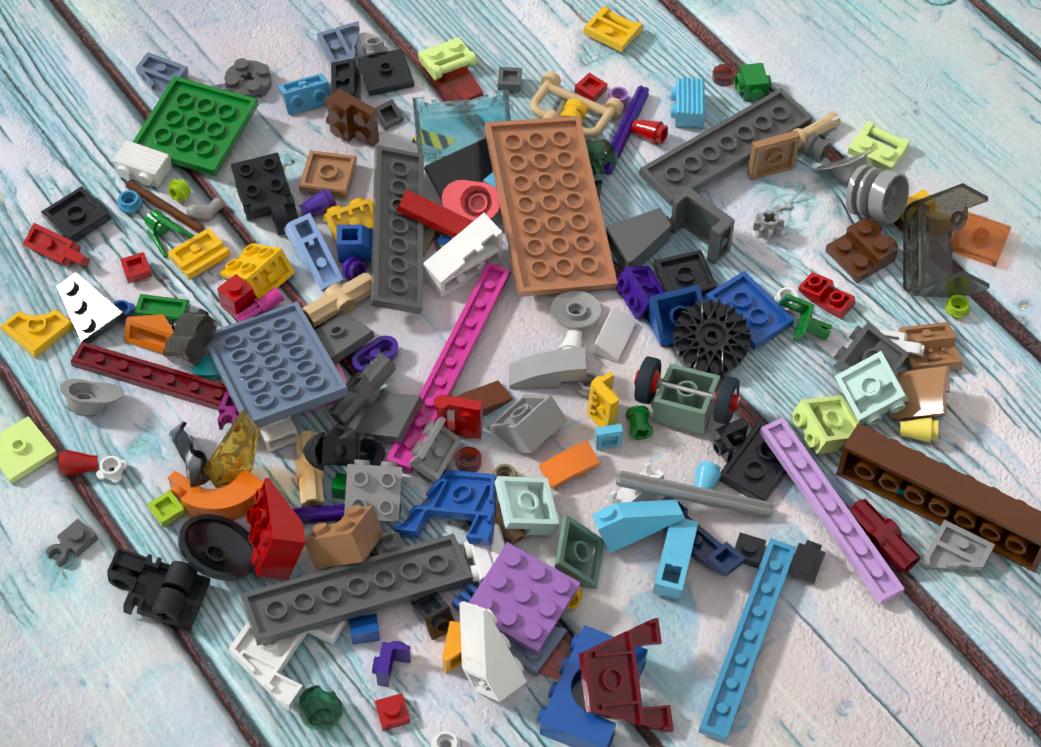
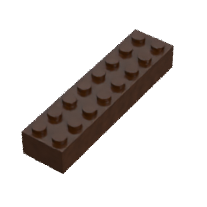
(942, 494)

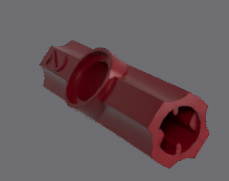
(885, 536)

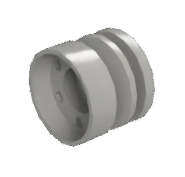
(877, 194)

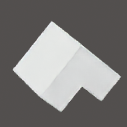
(278, 434)

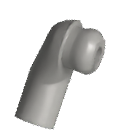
(203, 211)

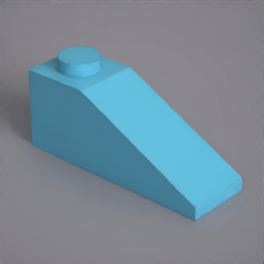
(631, 521)

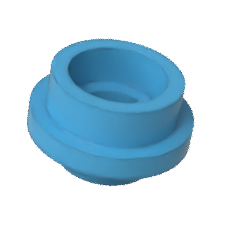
(129, 201)

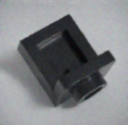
(807, 561)

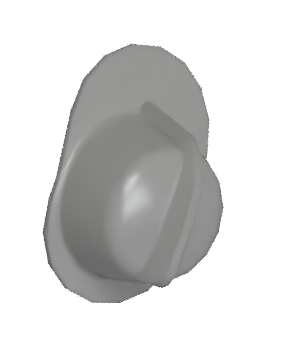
(844, 168)
(89, 397)

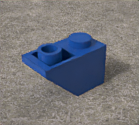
(354, 241)

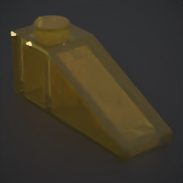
(234, 452)

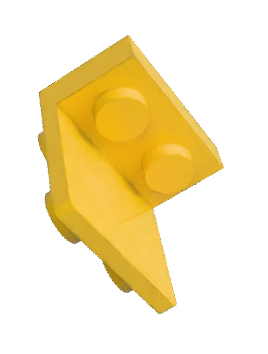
(260, 267)

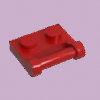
(467, 415)

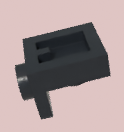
(729, 436)
(434, 614)

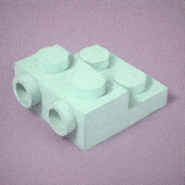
(872, 389)
(527, 504)

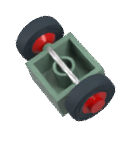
(686, 395)

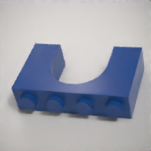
(563, 717)

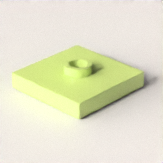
(23, 450)

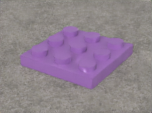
(525, 597)

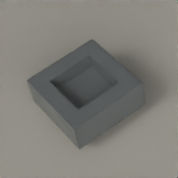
(509, 78)

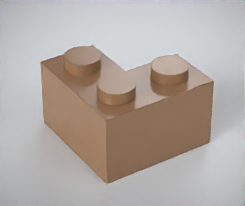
(346, 540)

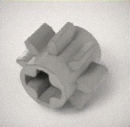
(768, 225)

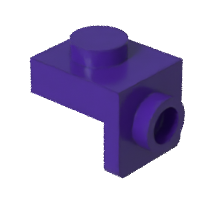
(389, 653)

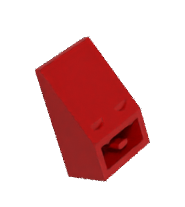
(274, 533)

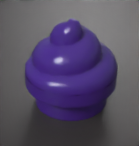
(353, 267)

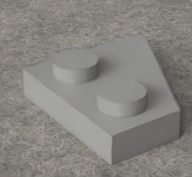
(957, 550)

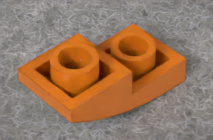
(569, 463)

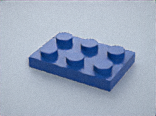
(762, 312)

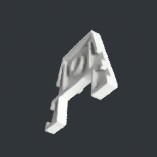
(269, 659)

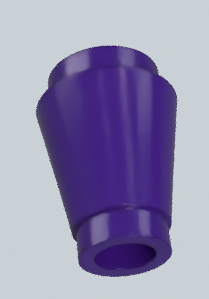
(318, 203)

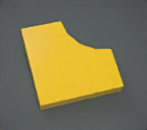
(38, 332)

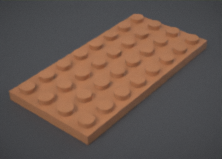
(550, 206)

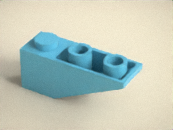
(675, 559)

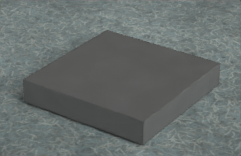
(389, 416)

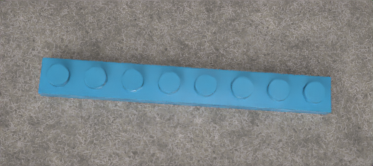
(747, 641)

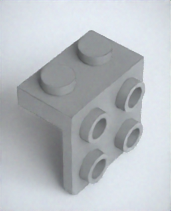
(374, 486)

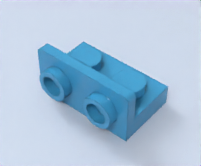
(305, 93)

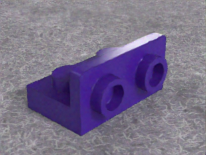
(636, 287)

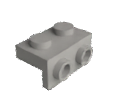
(435, 450)

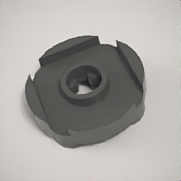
(248, 69)

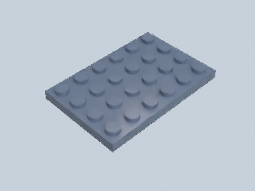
(275, 365)

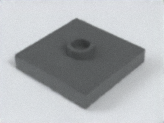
(343, 336)

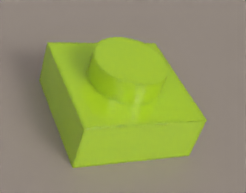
(166, 509)

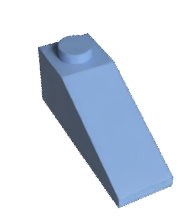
(313, 251)

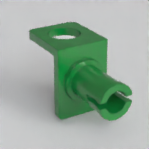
(805, 322)

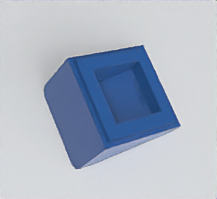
(364, 629)

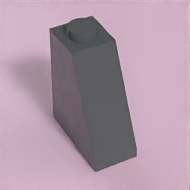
(639, 237)

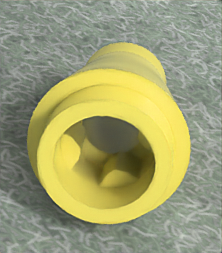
(920, 429)

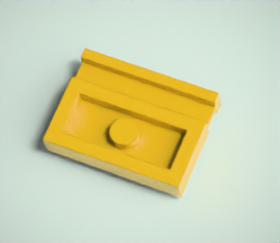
(199, 253)

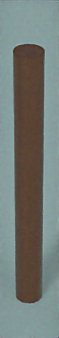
(165, 207)

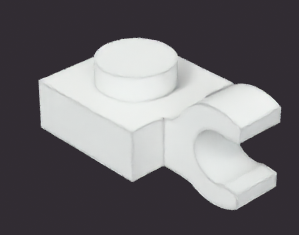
(901, 340)

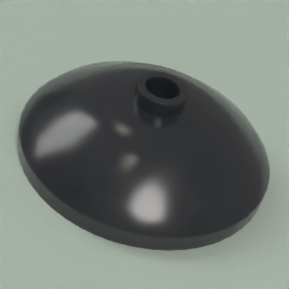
(216, 547)

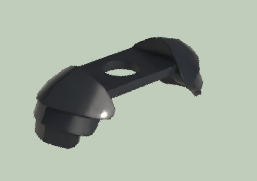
(320, 450)

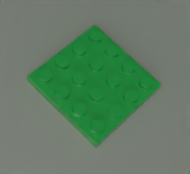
(197, 124)

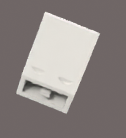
(487, 654)

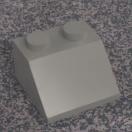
(529, 423)

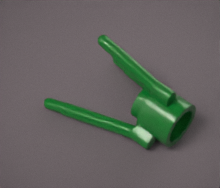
(160, 224)

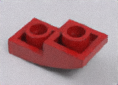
(824, 295)

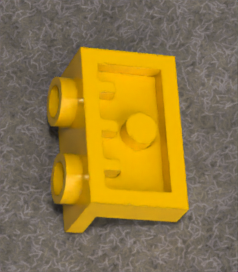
(358, 212)
(603, 401)

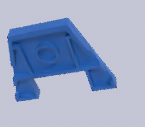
(459, 497)

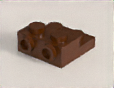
(351, 118)
(863, 250)

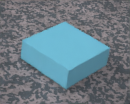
(608, 436)

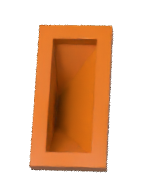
(148, 331)

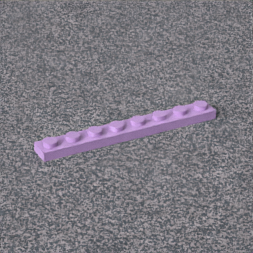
(831, 511)

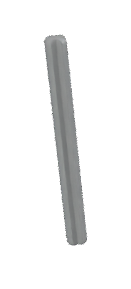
(694, 494)

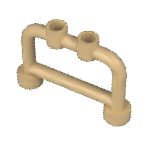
(550, 83)

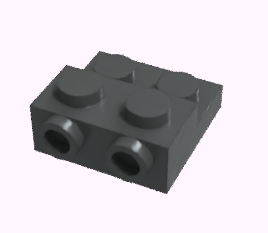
(864, 344)

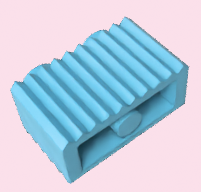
(689, 102)

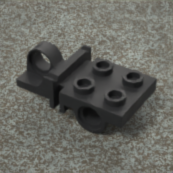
(265, 190)
(158, 589)

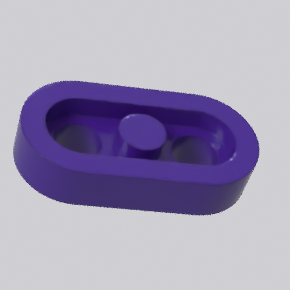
(370, 351)

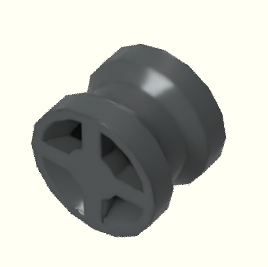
(817, 147)

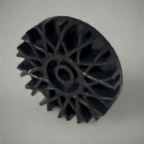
(713, 321)

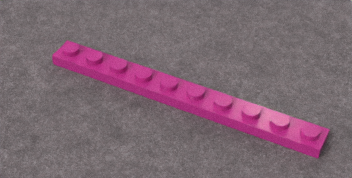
(453, 357)

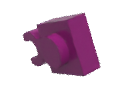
(227, 411)

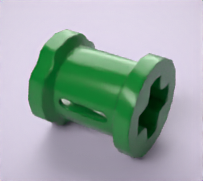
(639, 422)

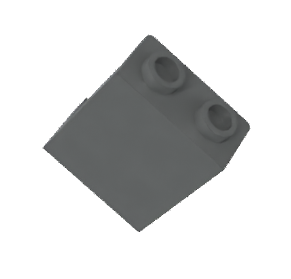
(704, 221)

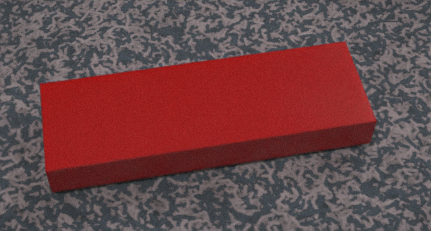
(432, 214)

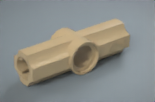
(338, 299)
(308, 477)

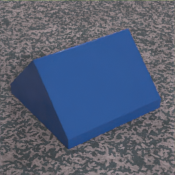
(667, 308)

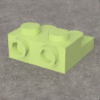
(825, 422)

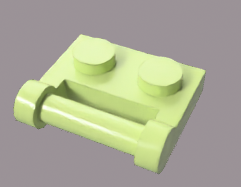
(446, 58)
(881, 155)

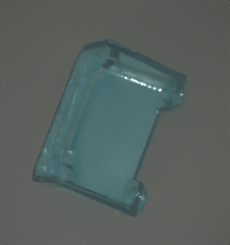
(452, 125)

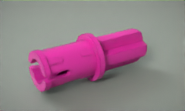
(261, 305)

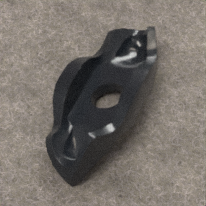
(194, 459)

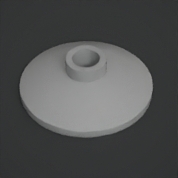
(576, 309)

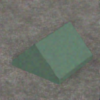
(579, 553)

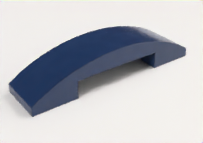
(710, 552)

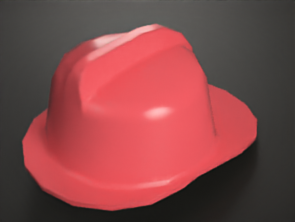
(471, 199)

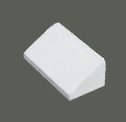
(614, 335)

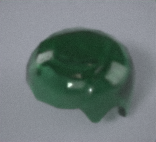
(319, 708)

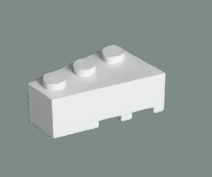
(464, 256)

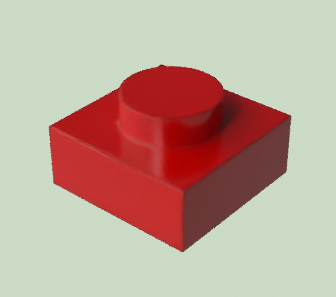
(591, 87)
(136, 267)
(392, 712)

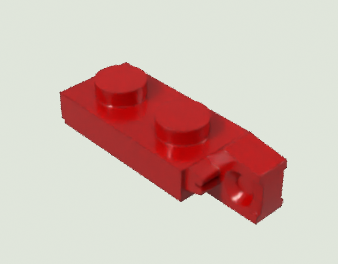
(54, 246)

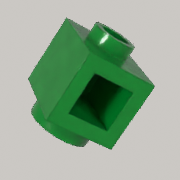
(752, 82)

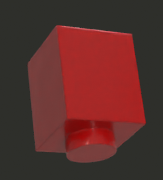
(235, 295)

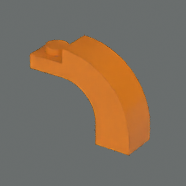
(227, 501)

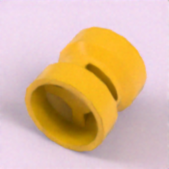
(575, 107)

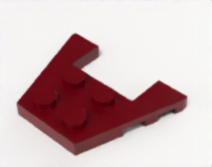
(613, 683)

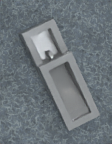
(549, 369)

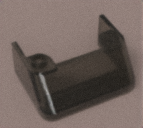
(928, 243)

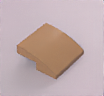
(938, 343)
(925, 392)

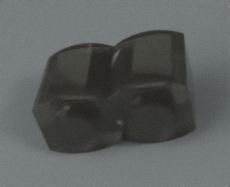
(190, 339)

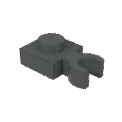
(74, 540)

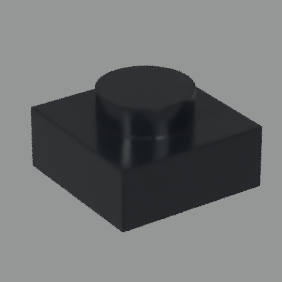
(751, 548)

